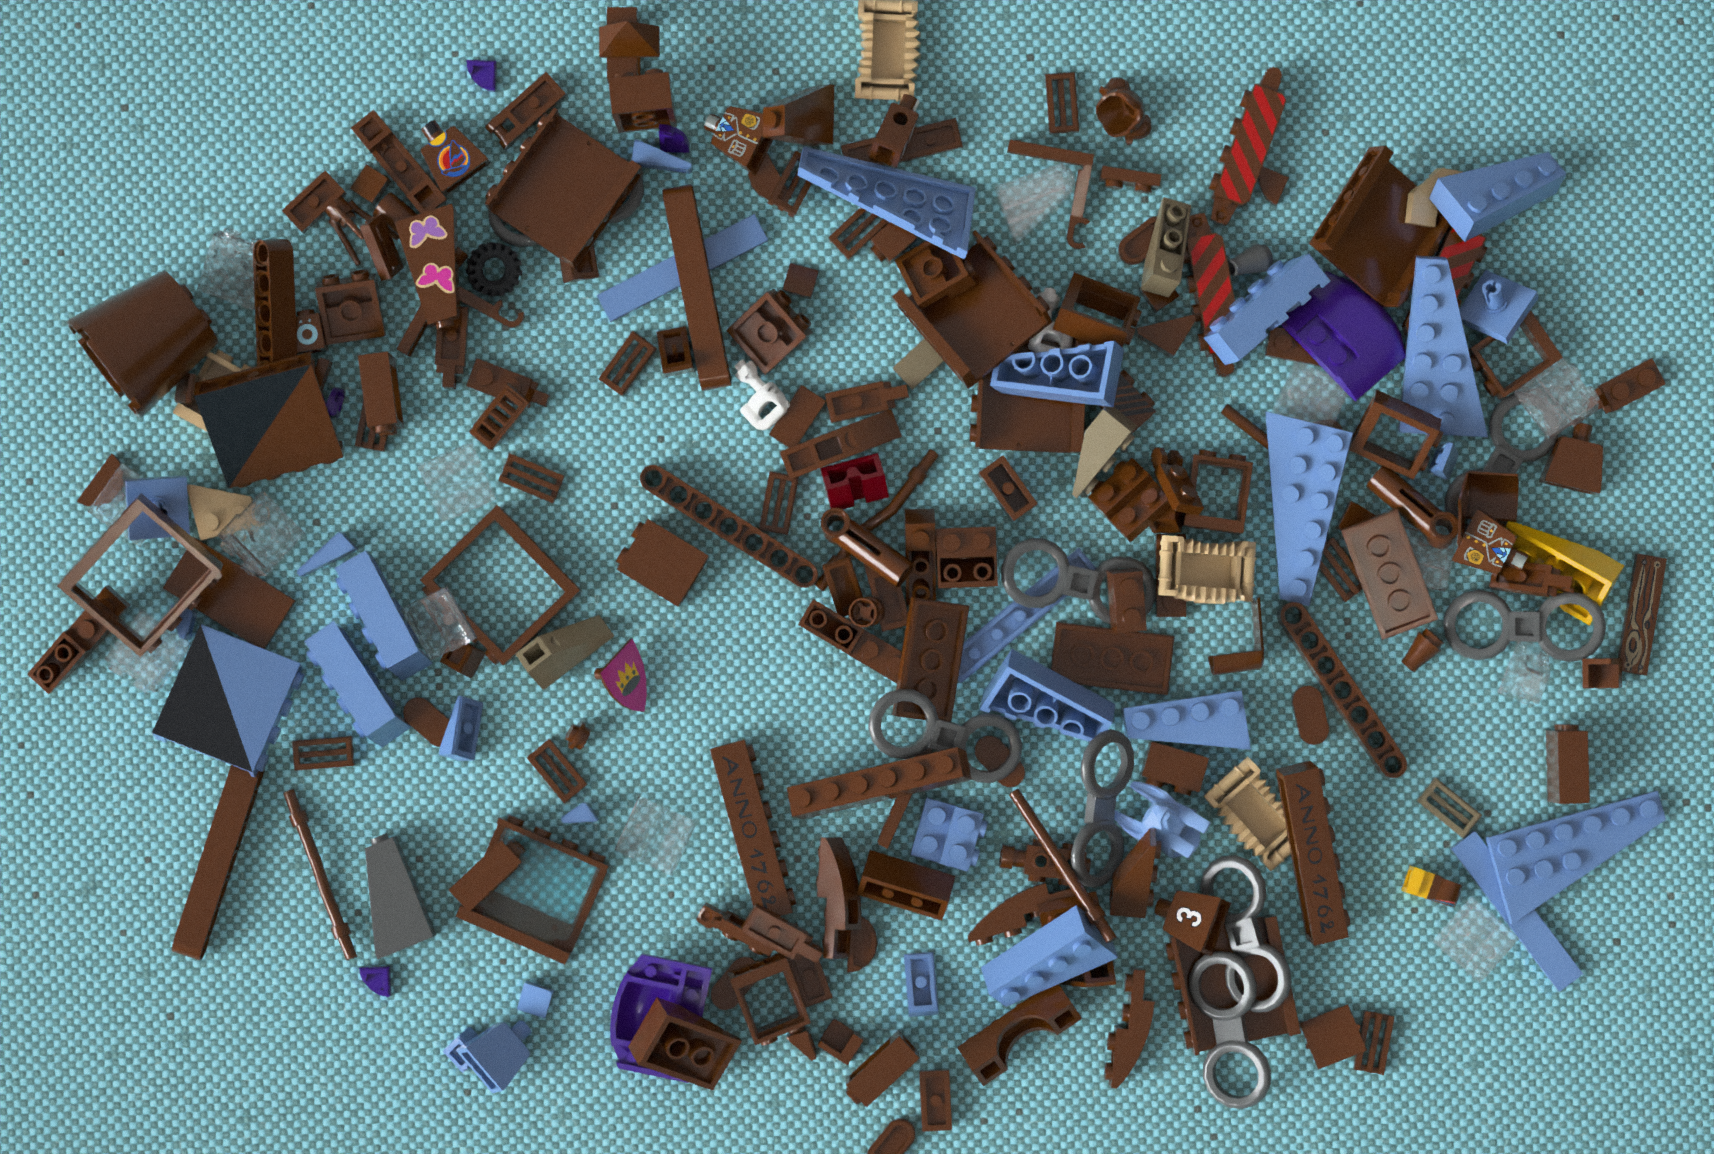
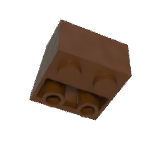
(966, 557)

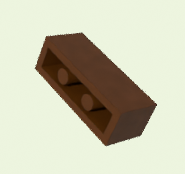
(906, 885)

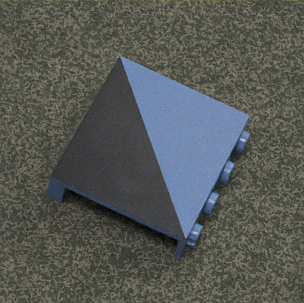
(229, 700)

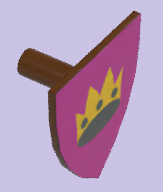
(625, 678)

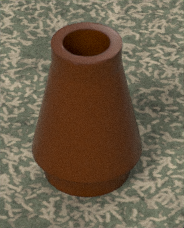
(1423, 648)

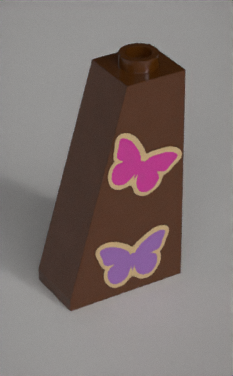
(432, 256)

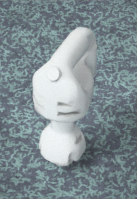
(1048, 333)
(764, 395)

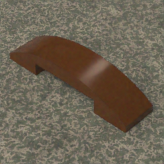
(398, 163)

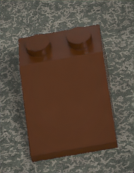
(642, 100)
(683, 1044)

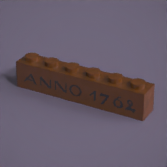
(879, 783)
(751, 827)
(1312, 852)

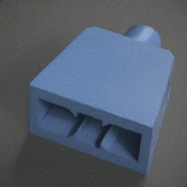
(497, 1054)

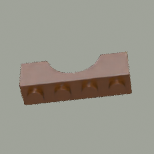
(990, 1048)

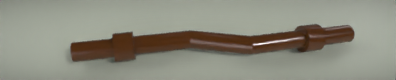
(915, 477)
(299, 821)

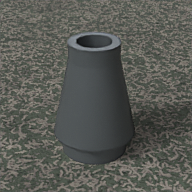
(1253, 260)

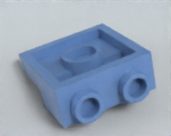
(948, 834)

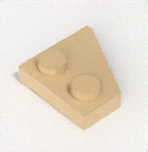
(214, 509)

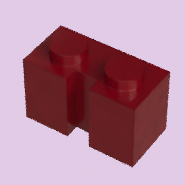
(854, 481)

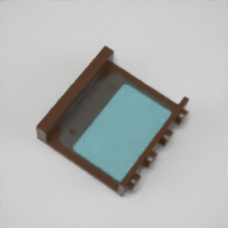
(546, 897)

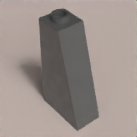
(395, 901)

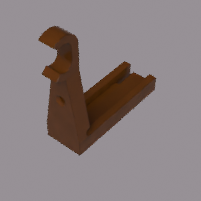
(1082, 182)
(419, 323)

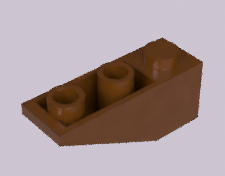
(922, 552)
(1132, 879)

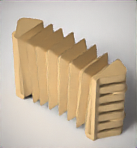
(888, 50)
(1206, 570)
(1252, 813)

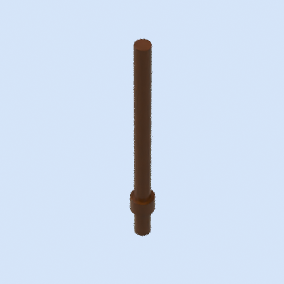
(1094, 913)

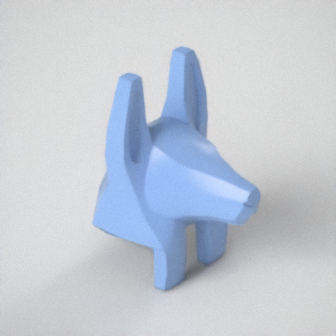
(1175, 824)

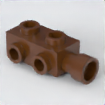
(1026, 859)

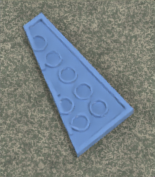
(918, 203)
(1437, 356)
(1305, 484)
(1553, 854)

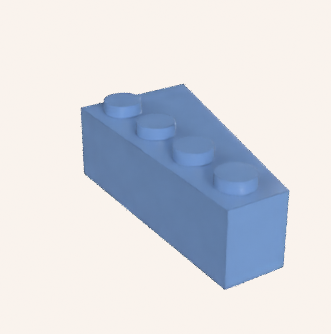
(1495, 193)
(1264, 307)
(1069, 375)
(381, 616)
(355, 685)
(1046, 698)
(1197, 720)
(1047, 958)

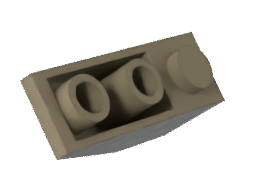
(1167, 248)
(1100, 442)
(562, 649)

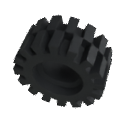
(506, 282)

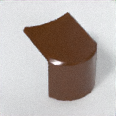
(1490, 492)
(1245, 660)

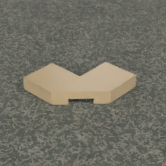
(1419, 207)

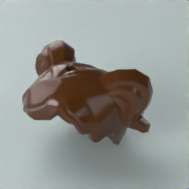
(1122, 111)

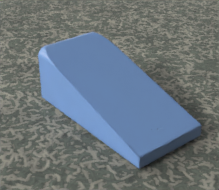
(654, 158)
(1444, 461)
(333, 550)
(462, 730)
(921, 984)

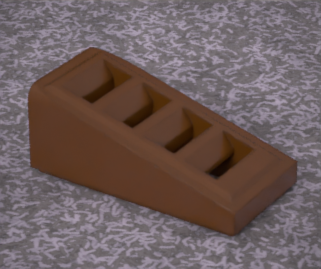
(487, 430)

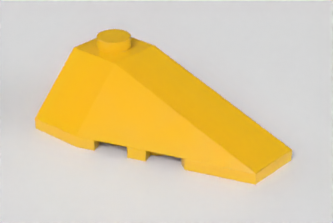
(1591, 569)

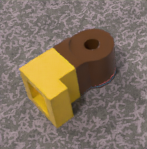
(1431, 887)

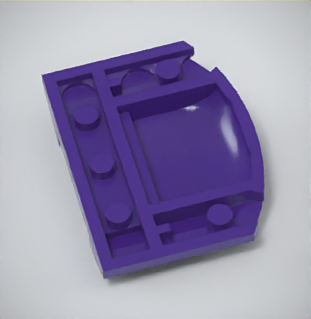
(1347, 335)
(643, 982)

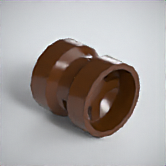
(861, 614)

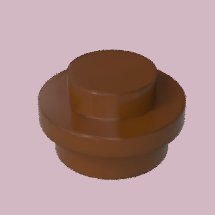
(577, 735)

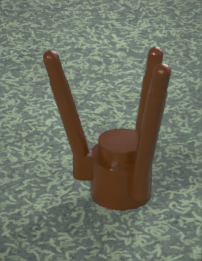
(343, 215)

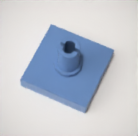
(1497, 306)
(168, 495)

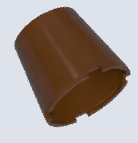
(145, 339)

